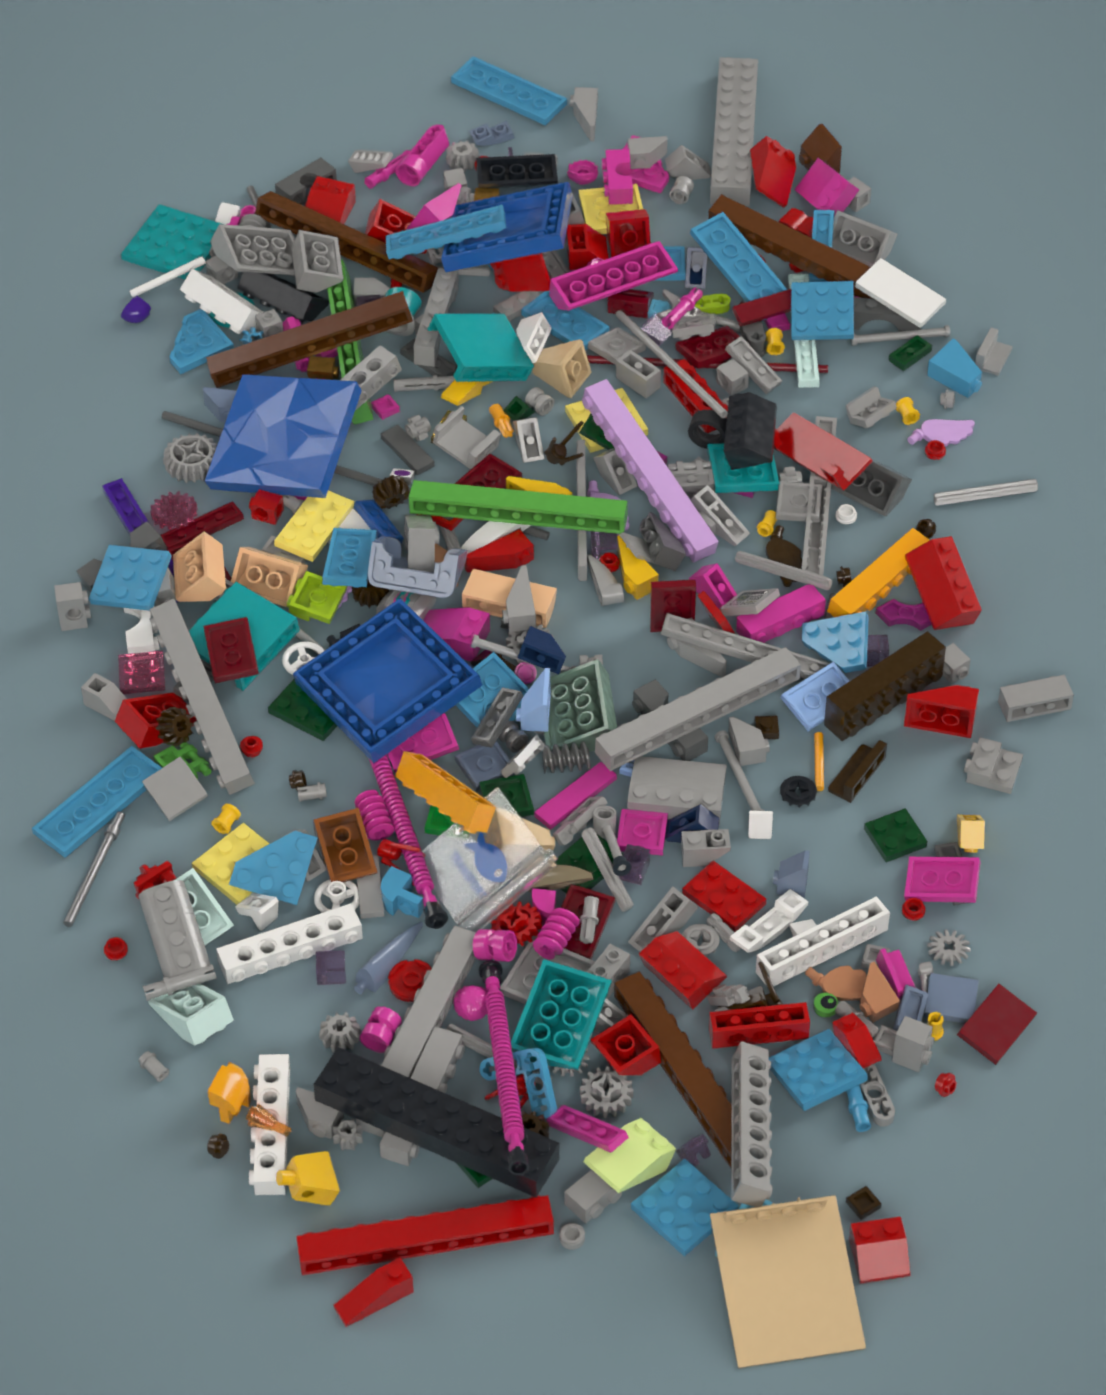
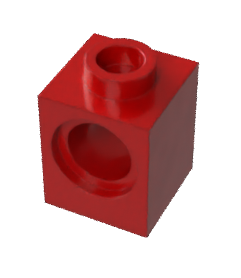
(266, 507)

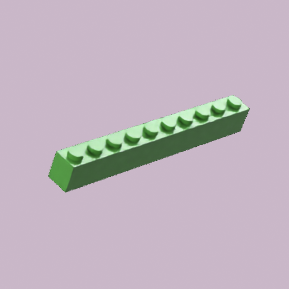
(350, 354)
(518, 507)

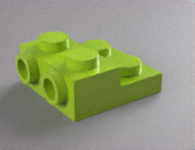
(315, 599)

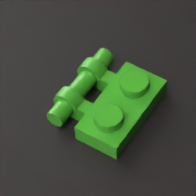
(186, 752)

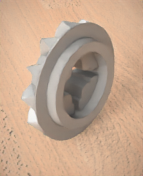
(709, 934)

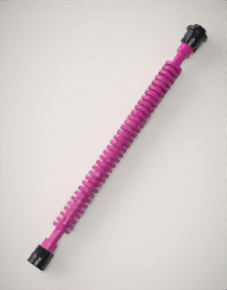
(415, 861)
(491, 973)

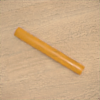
(819, 760)

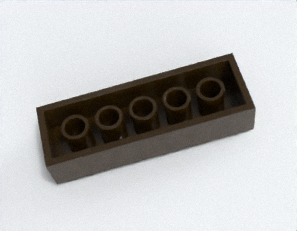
(884, 686)

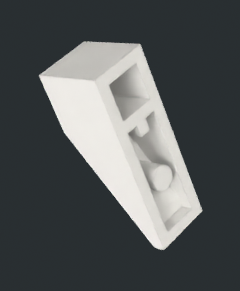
(533, 334)

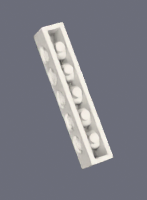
(824, 941)
(273, 950)
(270, 1068)

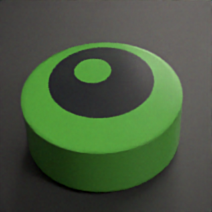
(825, 1005)

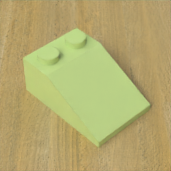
(635, 1160)

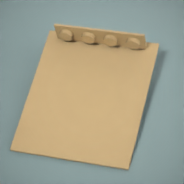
(787, 1281)

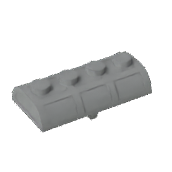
(173, 928)

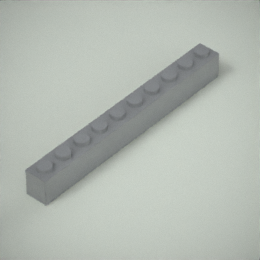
(202, 697)
(697, 708)
(429, 1006)

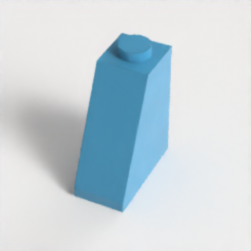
(955, 369)

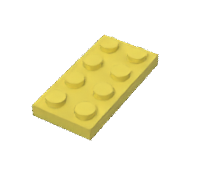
(313, 525)

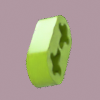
(712, 303)

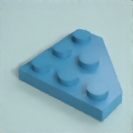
(196, 341)
(839, 640)
(276, 868)

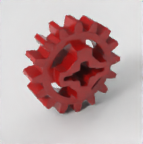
(520, 919)

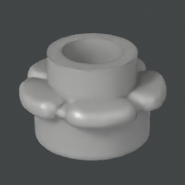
(947, 399)

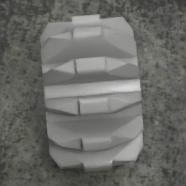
(462, 155)
(339, 1031)

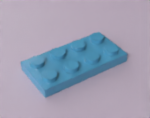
(566, 324)
(348, 557)

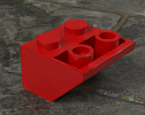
(584, 245)

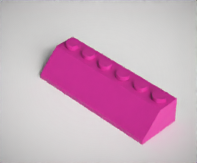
(611, 276)

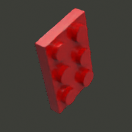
(724, 895)

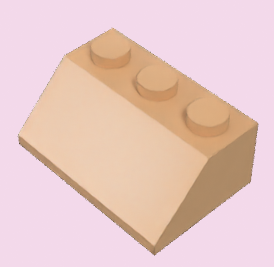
(199, 570)
(267, 574)

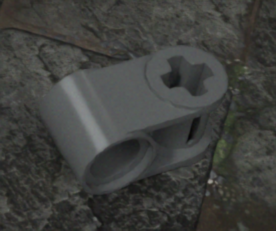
(755, 336)

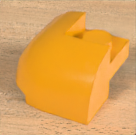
(229, 1091)

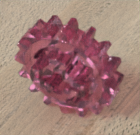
(174, 510)

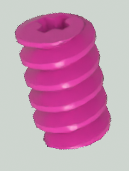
(374, 815)
(555, 933)

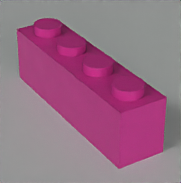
(783, 614)

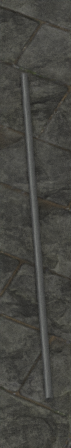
(338, 470)

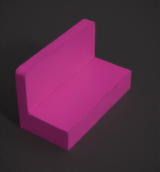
(894, 970)

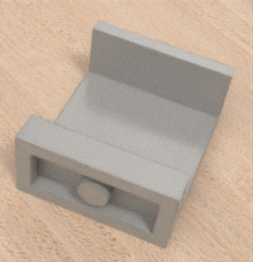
(464, 440)

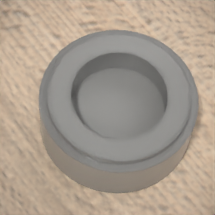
(572, 1236)

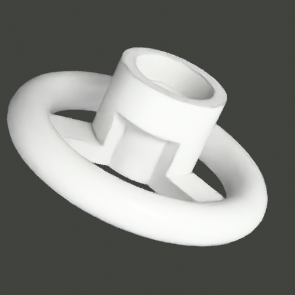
(303, 657)
(337, 893)

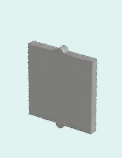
(637, 547)

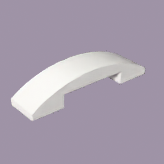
(490, 532)
(772, 924)

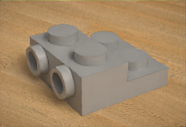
(992, 766)

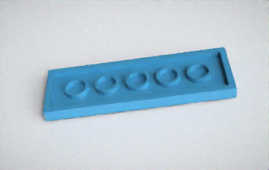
(509, 90)
(445, 231)
(736, 258)
(96, 802)

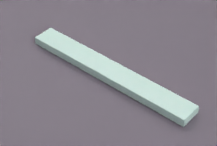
(805, 350)

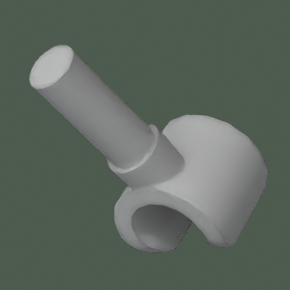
(924, 970)

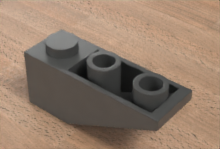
(661, 543)

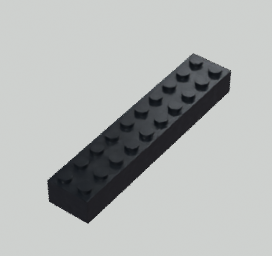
(431, 1120)

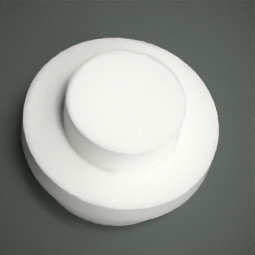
(846, 514)

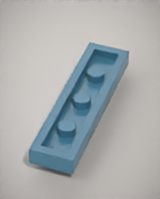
(822, 232)

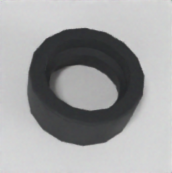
(710, 418)

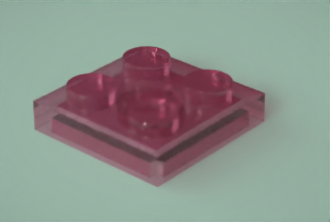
(141, 672)

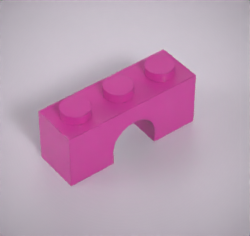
(617, 176)

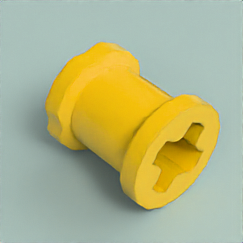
(774, 339)
(907, 410)
(226, 818)

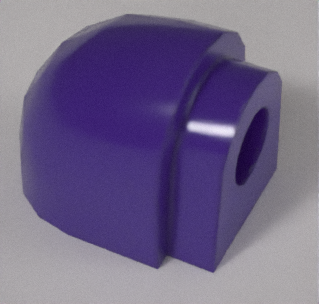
(136, 310)

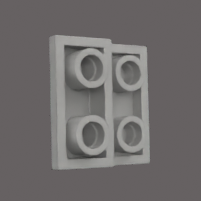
(175, 788)

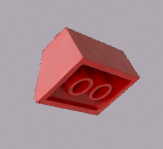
(682, 968)

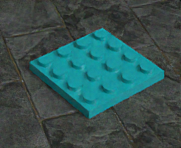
(171, 240)

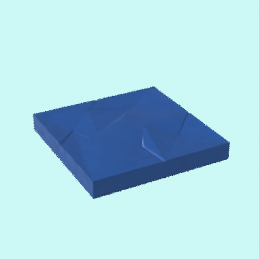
(534, 225)
(283, 435)
(387, 680)

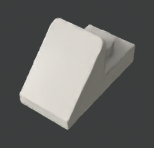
(261, 908)

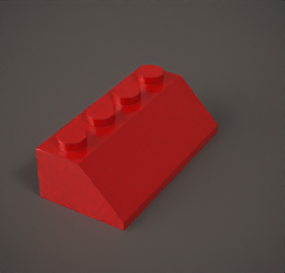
(943, 584)

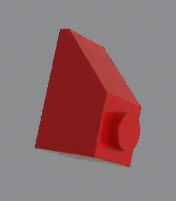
(857, 1040)

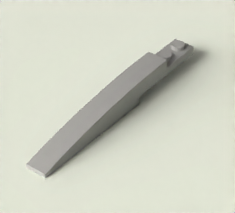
(817, 532)

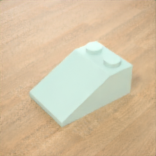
(208, 912)
(193, 1012)

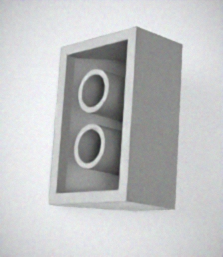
(861, 239)
(316, 261)

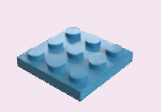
(822, 310)
(130, 577)
(494, 676)
(817, 1069)
(682, 1205)

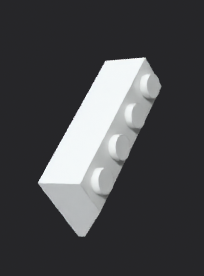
(220, 300)

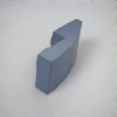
(489, 136)

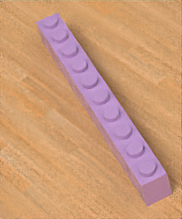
(649, 470)

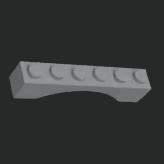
(441, 297)

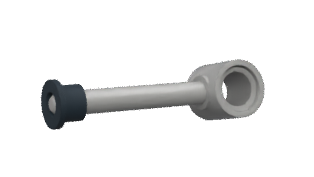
(605, 826)

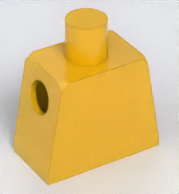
(310, 1178)

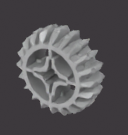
(195, 457)

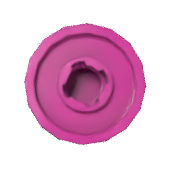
(495, 945)
(380, 1029)

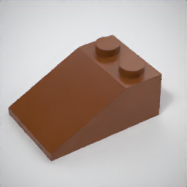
(344, 846)

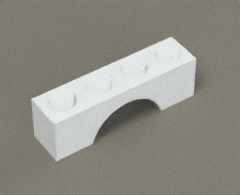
(141, 636)

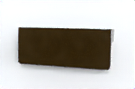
(858, 771)

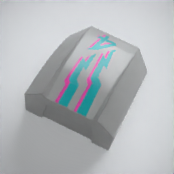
(417, 602)

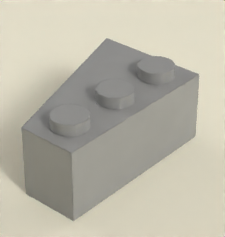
(420, 541)

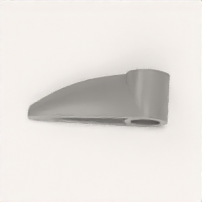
(606, 586)

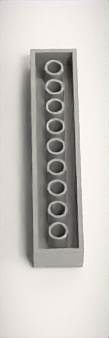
(734, 129)

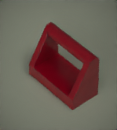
(631, 302)

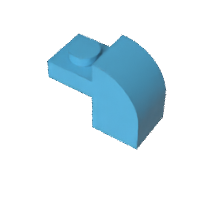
(397, 894)

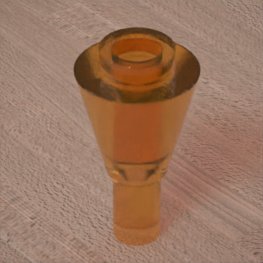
(261, 1118)

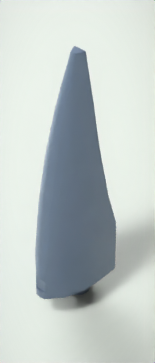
(377, 968)

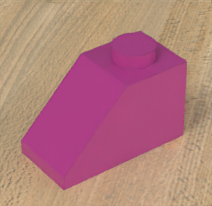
(714, 583)

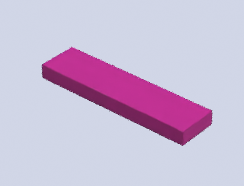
(574, 795)
(587, 1128)

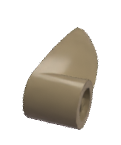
(562, 877)

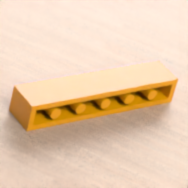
(877, 578)
(445, 792)

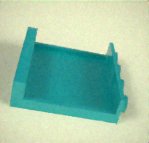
(483, 347)
(269, 625)

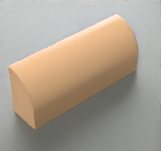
(490, 591)

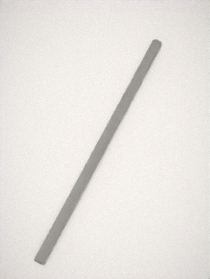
(671, 364)

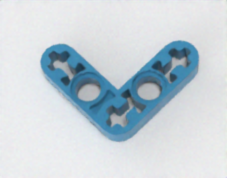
(526, 1067)

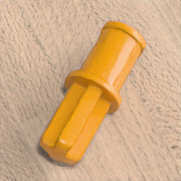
(501, 420)

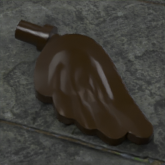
(783, 552)

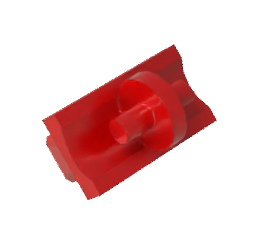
(153, 876)

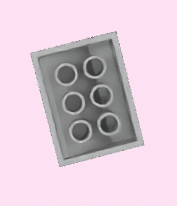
(255, 249)
(676, 786)

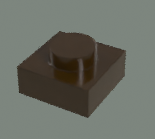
(768, 726)

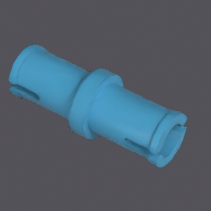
(858, 1108)

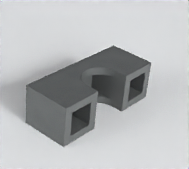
(295, 185)

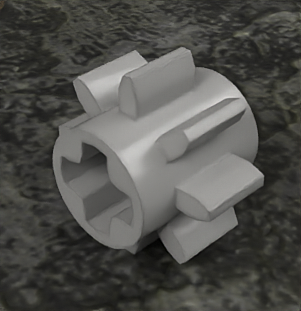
(465, 196)
(418, 427)
(790, 475)
(347, 1134)

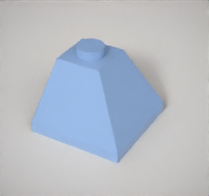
(536, 705)

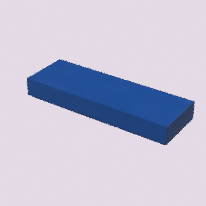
(377, 519)

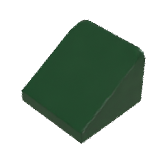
(518, 409)

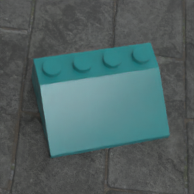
(561, 1014)

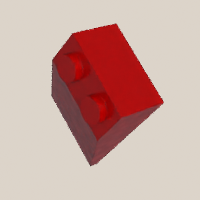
(773, 170)
(332, 198)
(387, 220)
(522, 274)
(943, 710)
(139, 716)

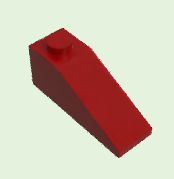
(502, 553)
(375, 1292)

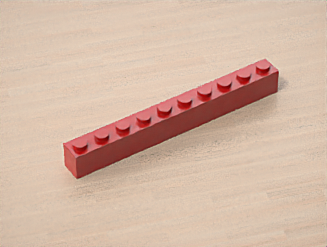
(425, 1234)

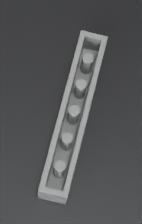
(433, 1070)

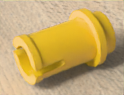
(766, 526)
(936, 1022)

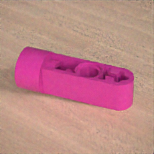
(423, 156)

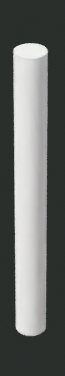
(167, 277)

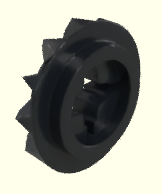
(806, 786)

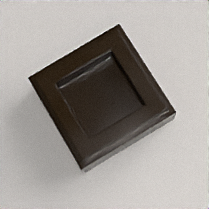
(863, 1202)

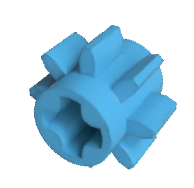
(246, 337)

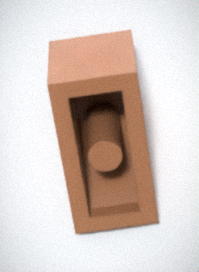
(877, 995)

